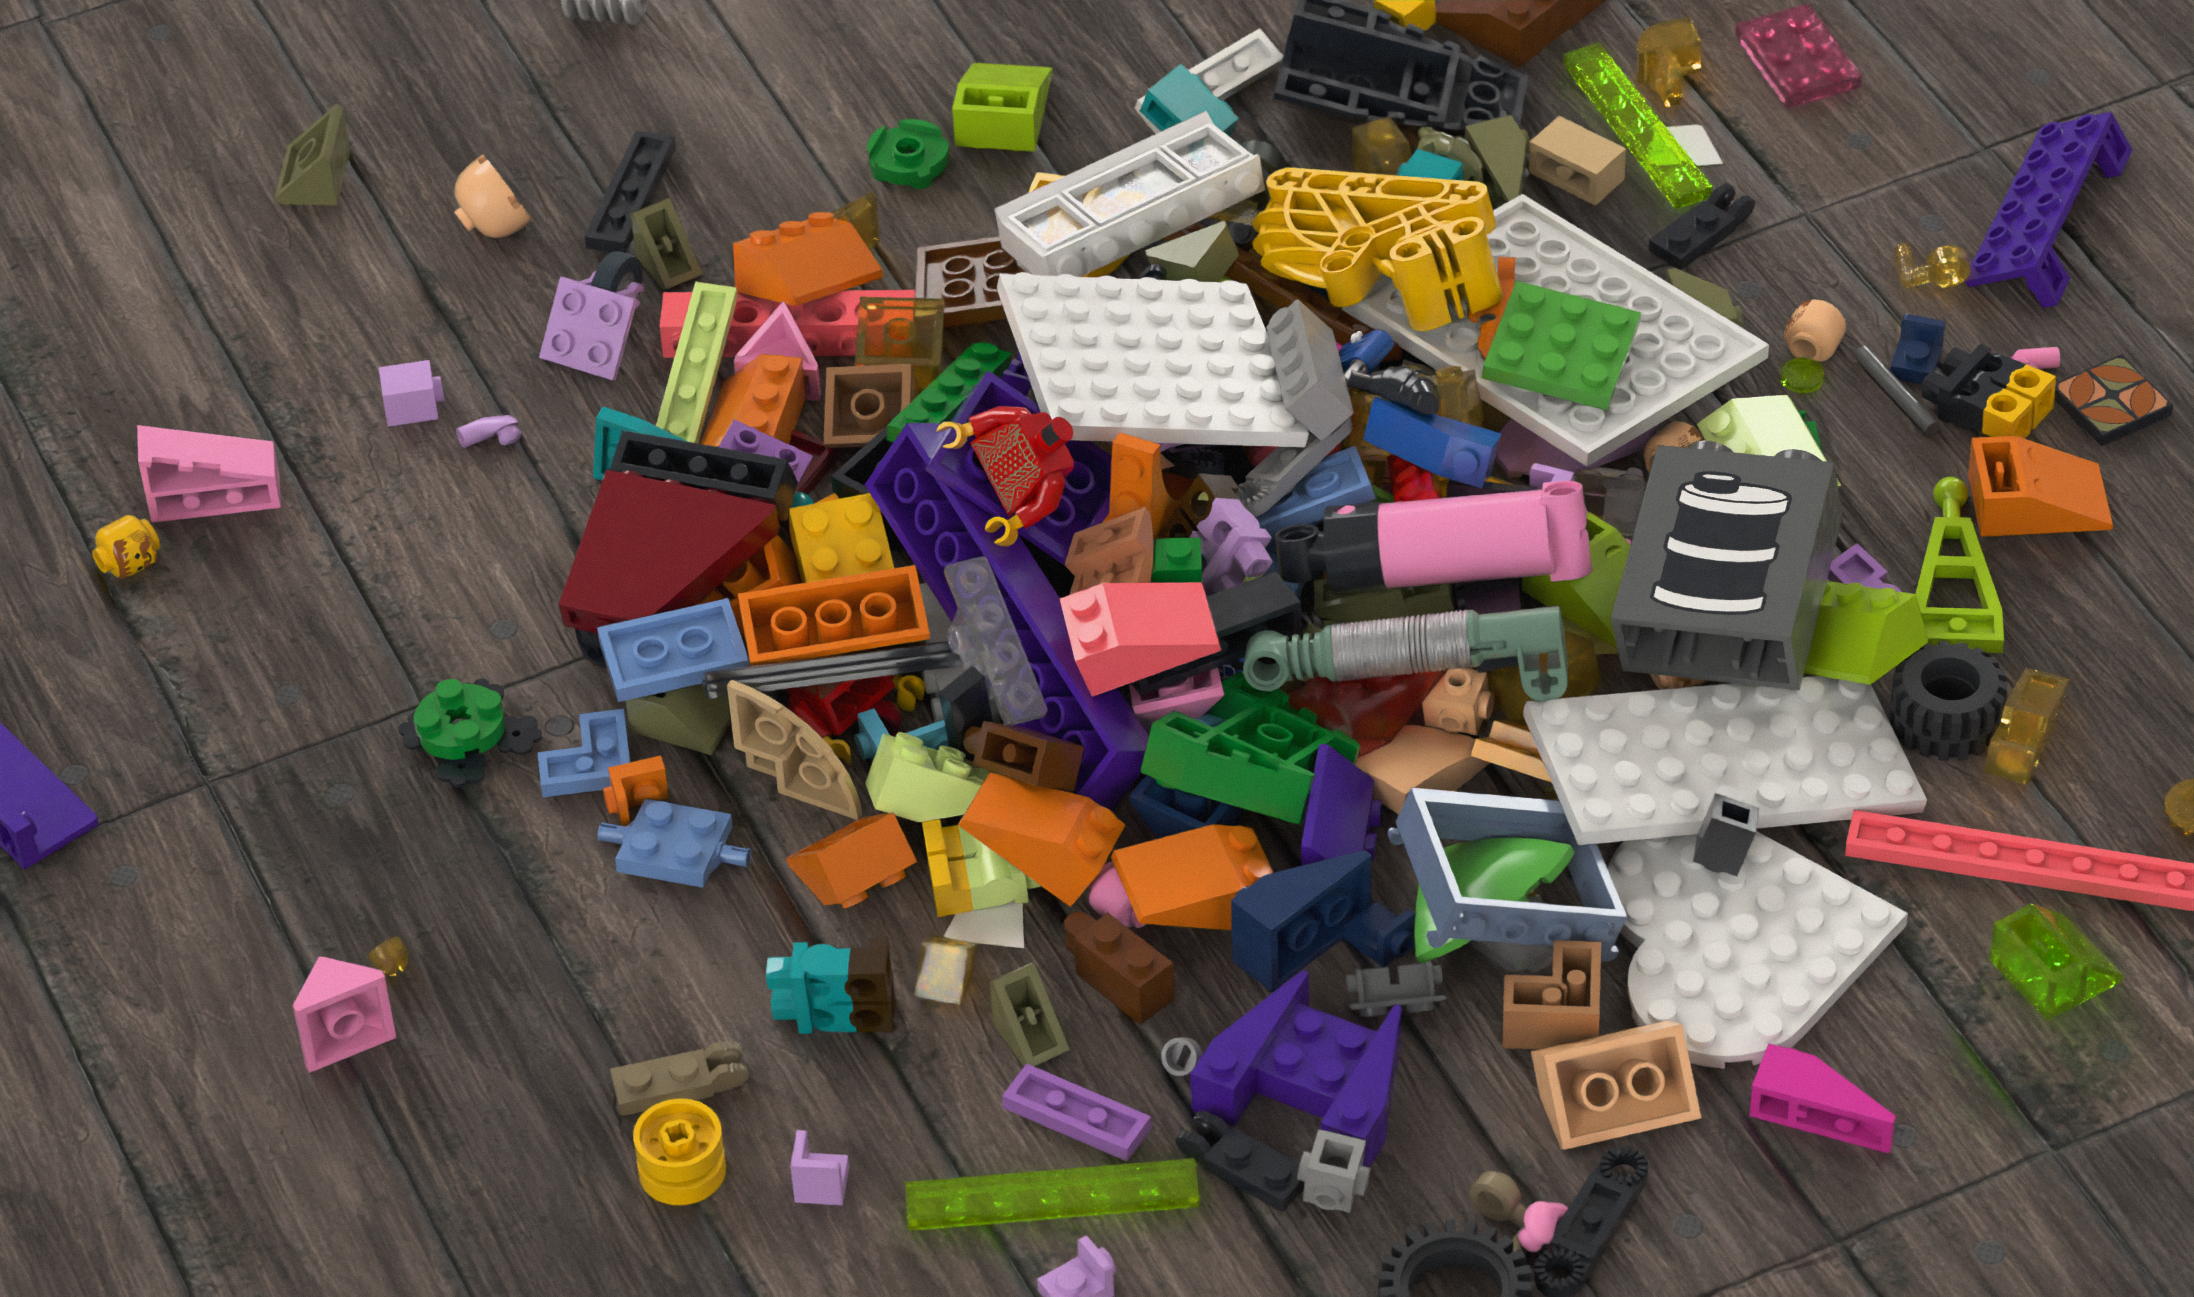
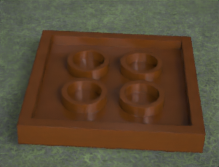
(966, 278)

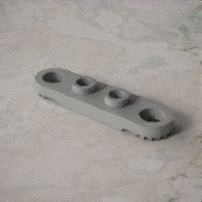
(1285, 468)

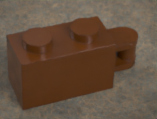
(1025, 754)
(1120, 965)

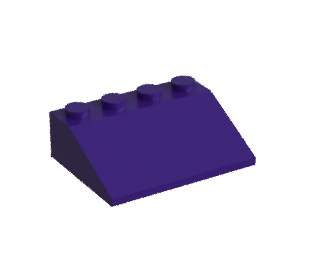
(1086, 488)

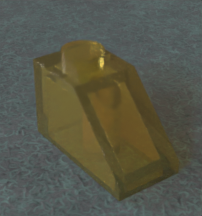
(1379, 147)

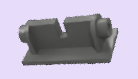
(1376, 992)

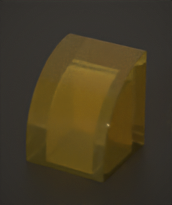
(945, 969)

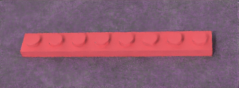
(2021, 860)

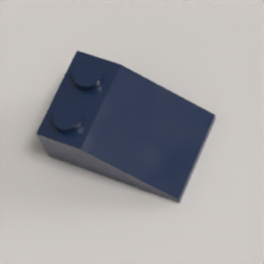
(1297, 915)

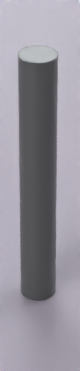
(1897, 390)

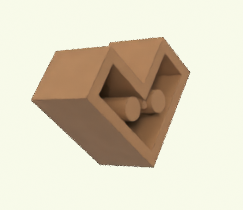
(1556, 1007)

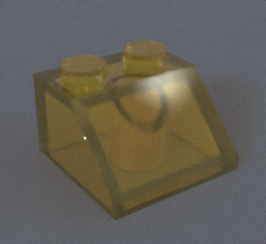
(902, 333)

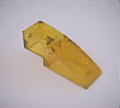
(2025, 726)

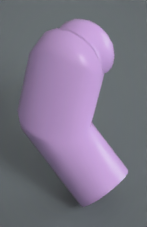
(488, 427)

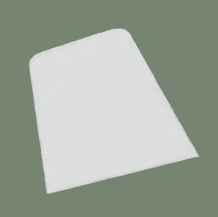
(1696, 144)
(990, 926)

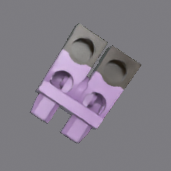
(1228, 533)

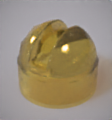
(390, 956)

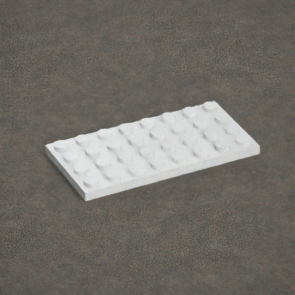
(1659, 756)

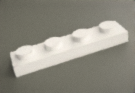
(1234, 67)

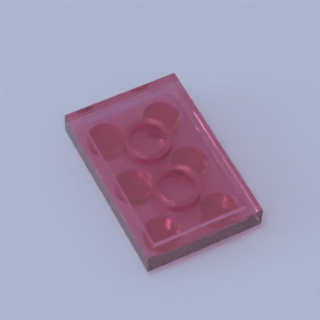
(1798, 55)

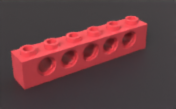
(825, 323)

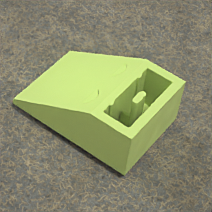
(921, 780)

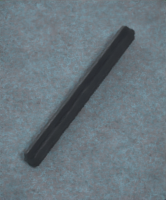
(833, 668)

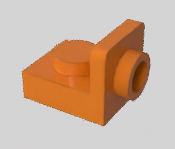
(632, 784)

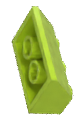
(1864, 632)

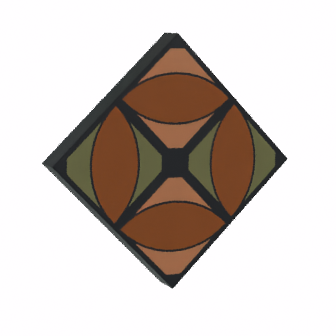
(2112, 400)

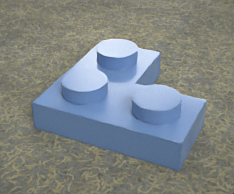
(586, 766)

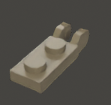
(679, 1077)

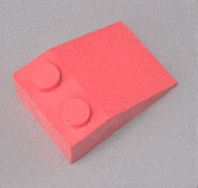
(1137, 630)

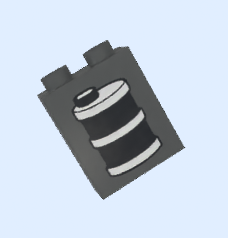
(1728, 565)

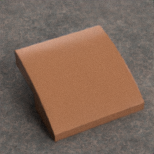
(1113, 552)

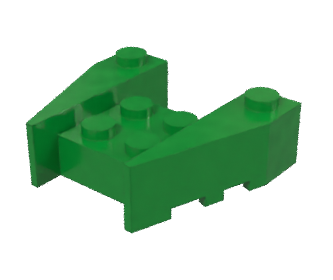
(1253, 759)

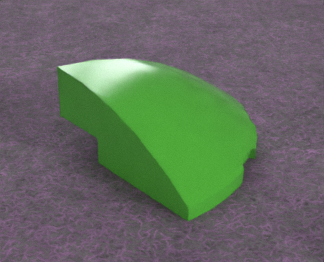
(1495, 871)

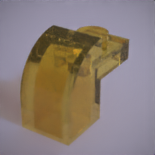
(1667, 54)

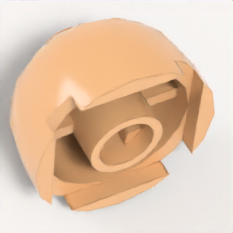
(488, 201)

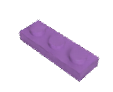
(1076, 1112)

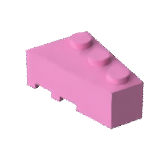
(205, 474)

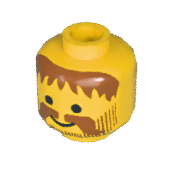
(126, 546)

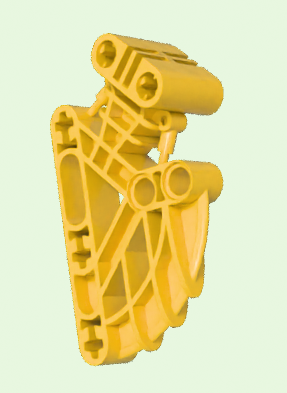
(1355, 226)

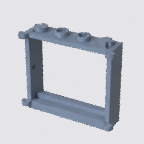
(1475, 816)

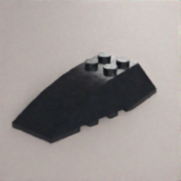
(1363, 68)

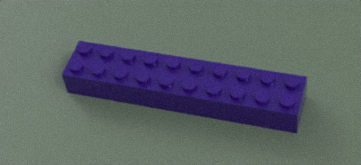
(947, 528)

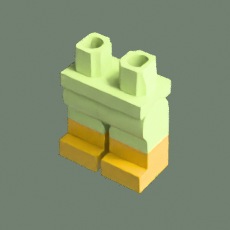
(969, 873)

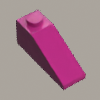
(1815, 1098)

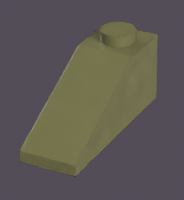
(1503, 156)

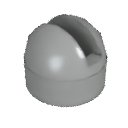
(1175, 1053)

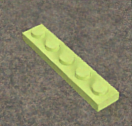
(697, 360)

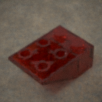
(1366, 708)

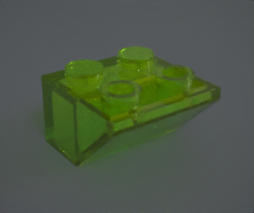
(2050, 960)

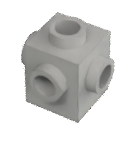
(1334, 1171)

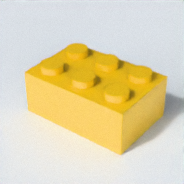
(839, 538)

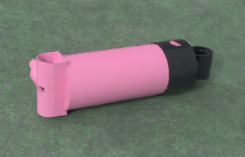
(1442, 541)

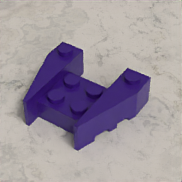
(1304, 1062)

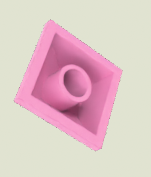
(1190, 697)

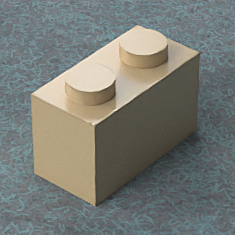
(1577, 160)

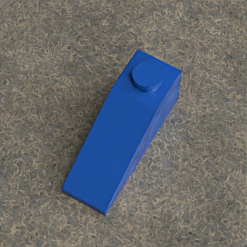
(1433, 442)

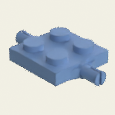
(674, 843)

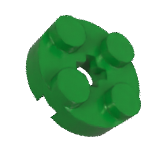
(890, 159)
(456, 701)

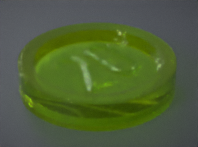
(1802, 375)

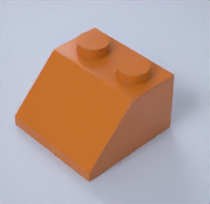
(854, 859)

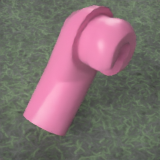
(2039, 357)

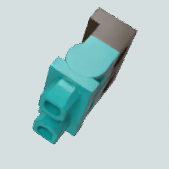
(834, 988)

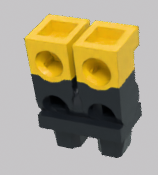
(1990, 393)

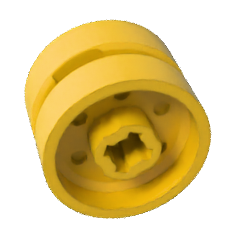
(679, 1151)

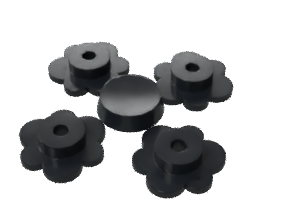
(517, 738)

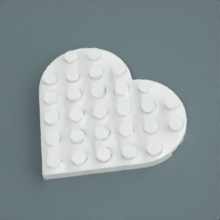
(1746, 952)

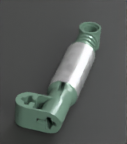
(1417, 645)

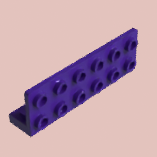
(2040, 199)
(35, 806)

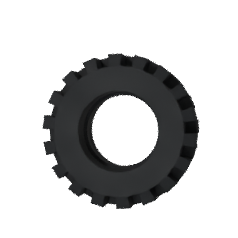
(1947, 700)

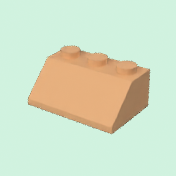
(1617, 1084)

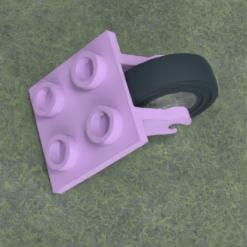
(594, 317)

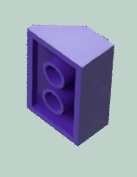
(1339, 810)

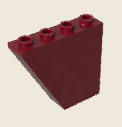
(658, 548)

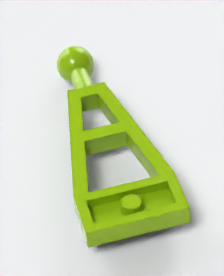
(1971, 626)

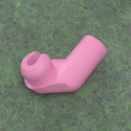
(1540, 1224)

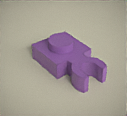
(1858, 567)

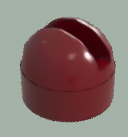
(889, 715)

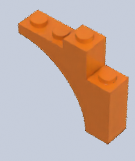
(1140, 483)

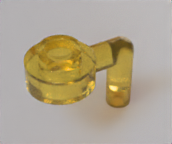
(1944, 266)

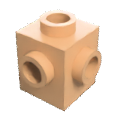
(1459, 701)

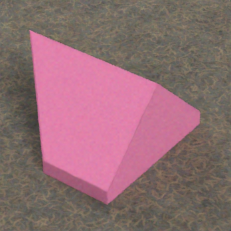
(782, 337)

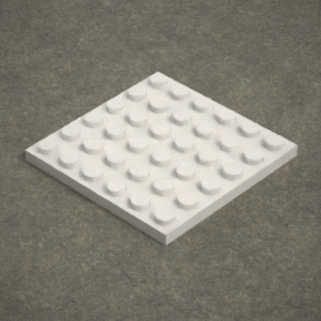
(1149, 359)

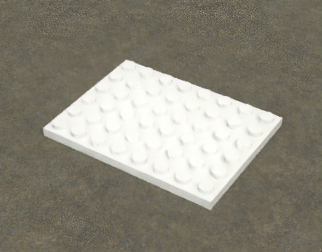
(1673, 361)

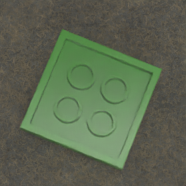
(1561, 345)

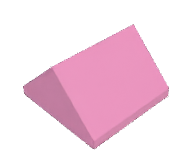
(342, 1012)

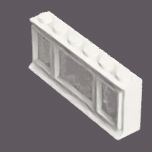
(1129, 199)

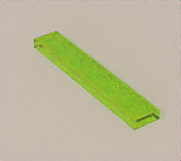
(1637, 125)
(1051, 1194)

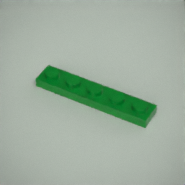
(948, 391)

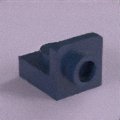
(1918, 348)
(1381, 933)

